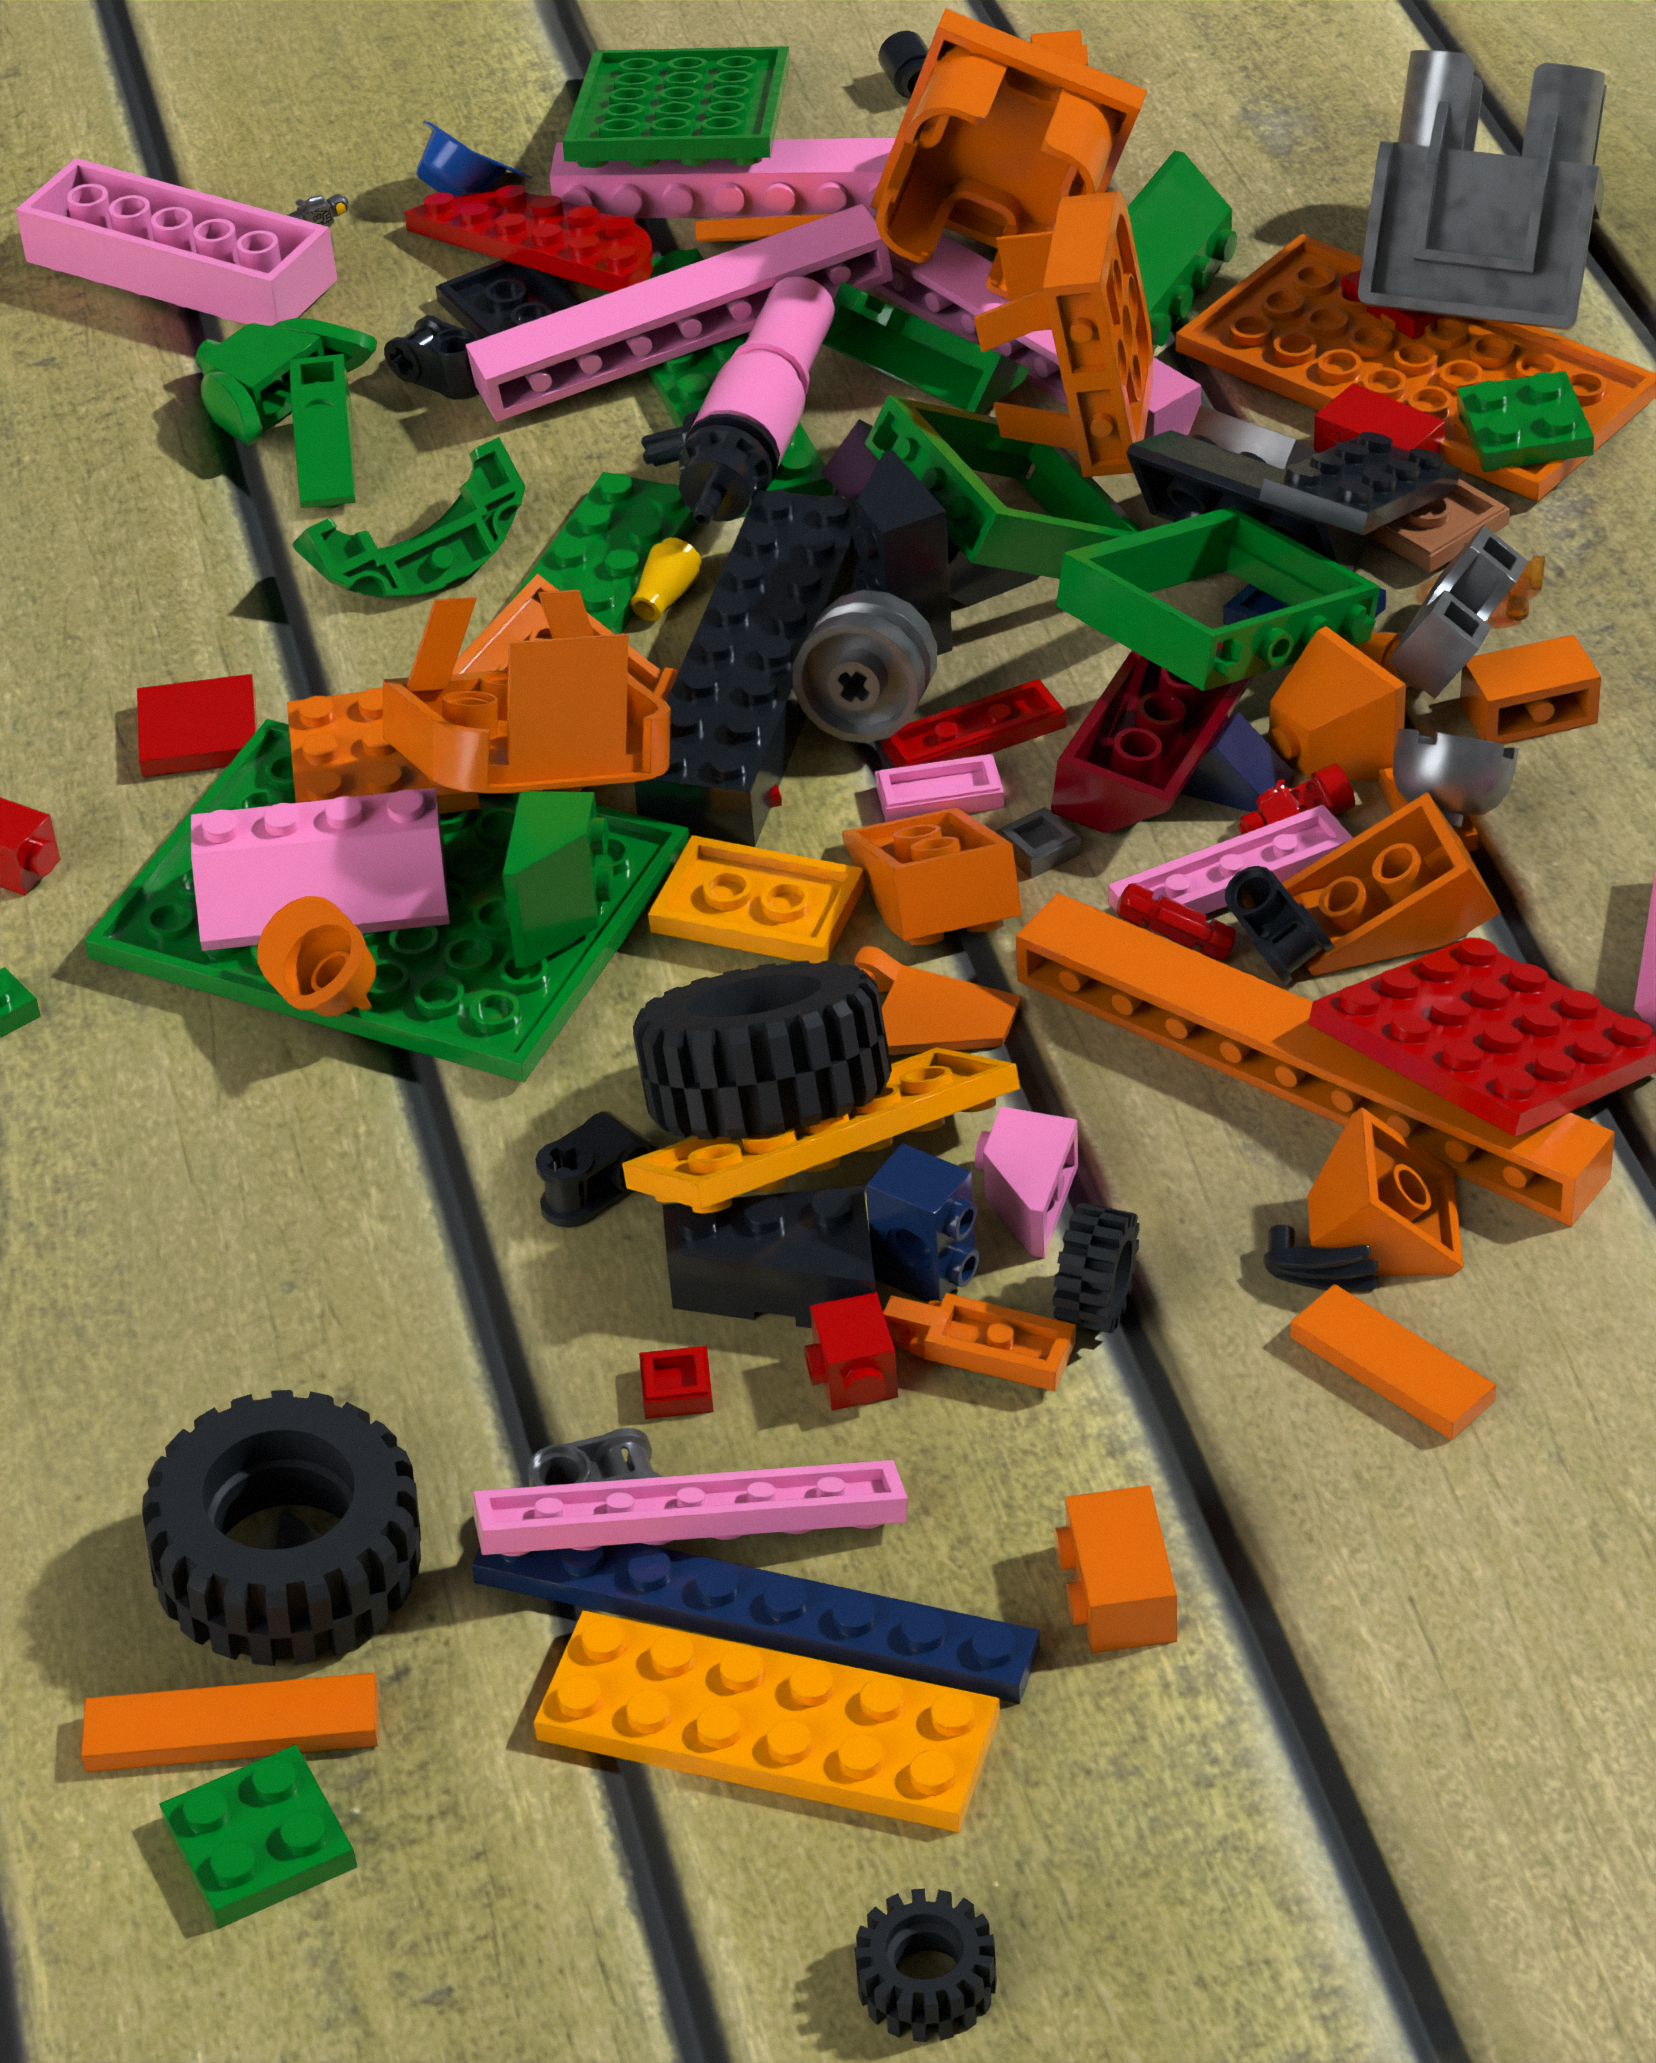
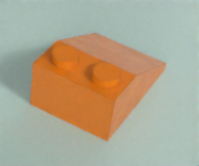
(936, 874)
(1393, 890)

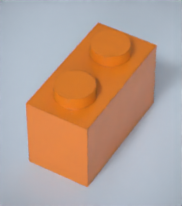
(1530, 690)
(1118, 1568)

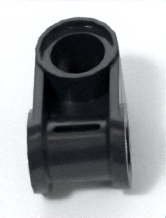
(434, 358)
(1275, 921)
(588, 1167)

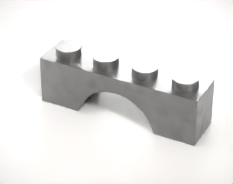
(1455, 613)

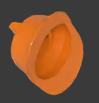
(316, 958)

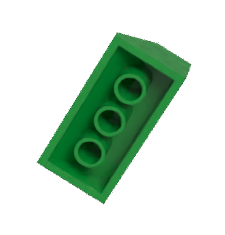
(1179, 240)

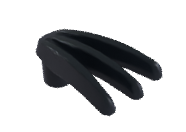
(1319, 1266)

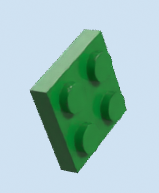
(1525, 421)
(258, 1836)

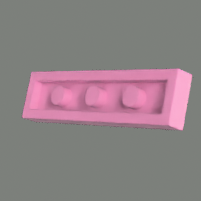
(1202, 877)

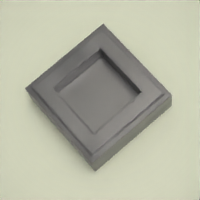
(1041, 842)

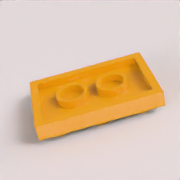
(757, 900)

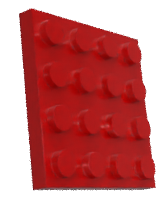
(1490, 1034)

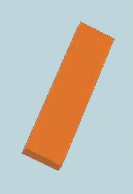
(230, 1722)

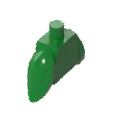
(250, 370)

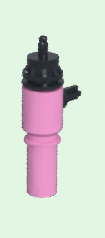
(751, 407)

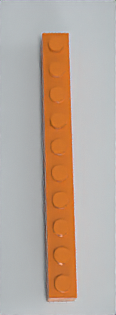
(1266, 1041)

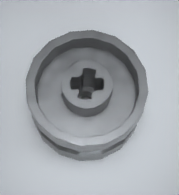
(865, 666)

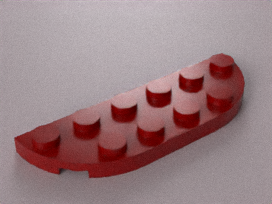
(540, 235)

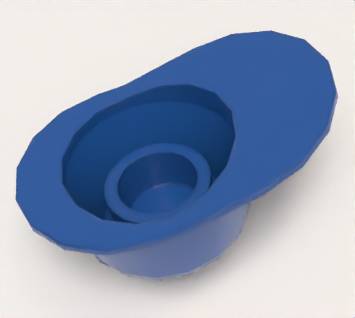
(455, 168)

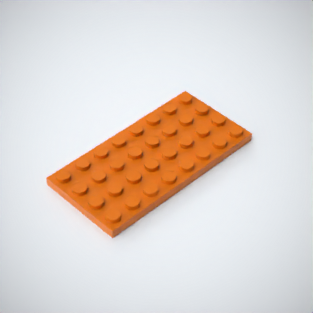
(1309, 343)

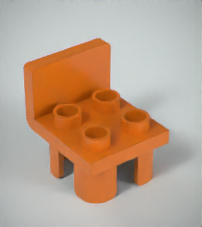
(997, 141)

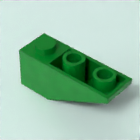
(322, 431)

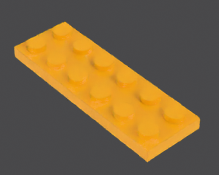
(914, 1100)
(769, 1720)

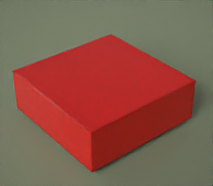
(676, 1382)

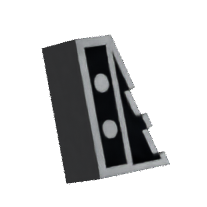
(770, 1253)

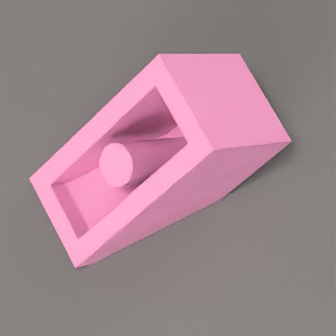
(1028, 1172)

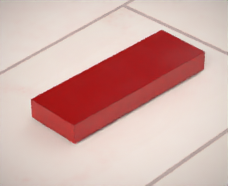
(978, 727)

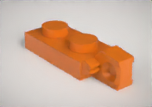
(983, 1338)

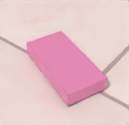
(924, 788)

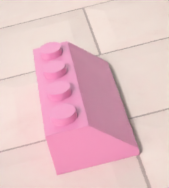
(364, 853)

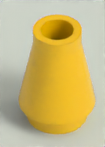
(666, 576)

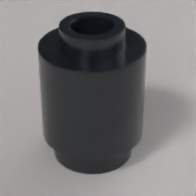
(902, 60)

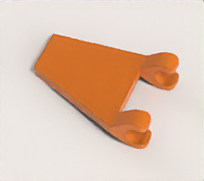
(935, 1009)

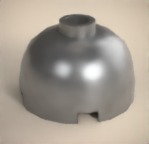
(1457, 771)

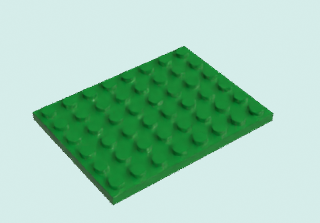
(435, 986)

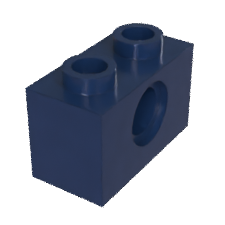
(922, 1224)

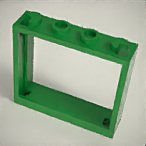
(949, 443)
(1112, 583)

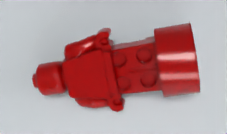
(1326, 787)

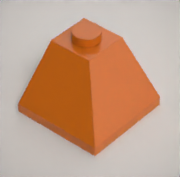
(1337, 711)
(1388, 1197)

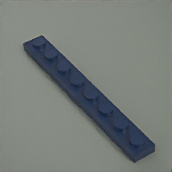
(777, 1613)

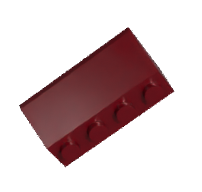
(1139, 745)

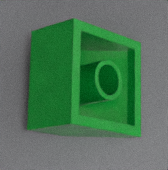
(555, 872)

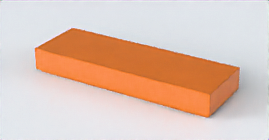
(1393, 1361)

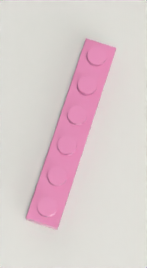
(688, 1507)

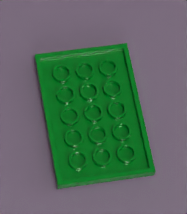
(678, 106)

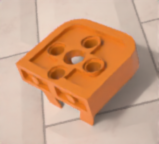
(1092, 297)
(546, 723)

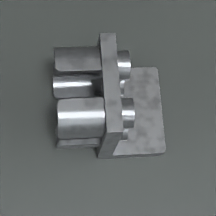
(1481, 228)

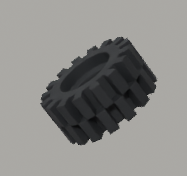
(1096, 1267)
(925, 2001)

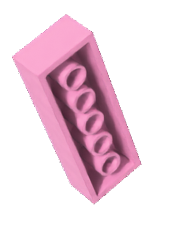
(176, 244)

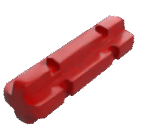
(1176, 922)

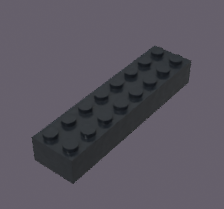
(735, 691)

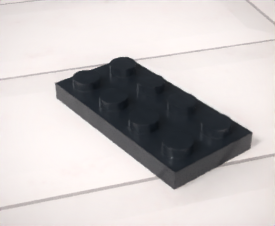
(1361, 483)

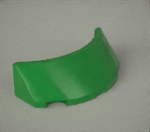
(919, 352)
(436, 556)

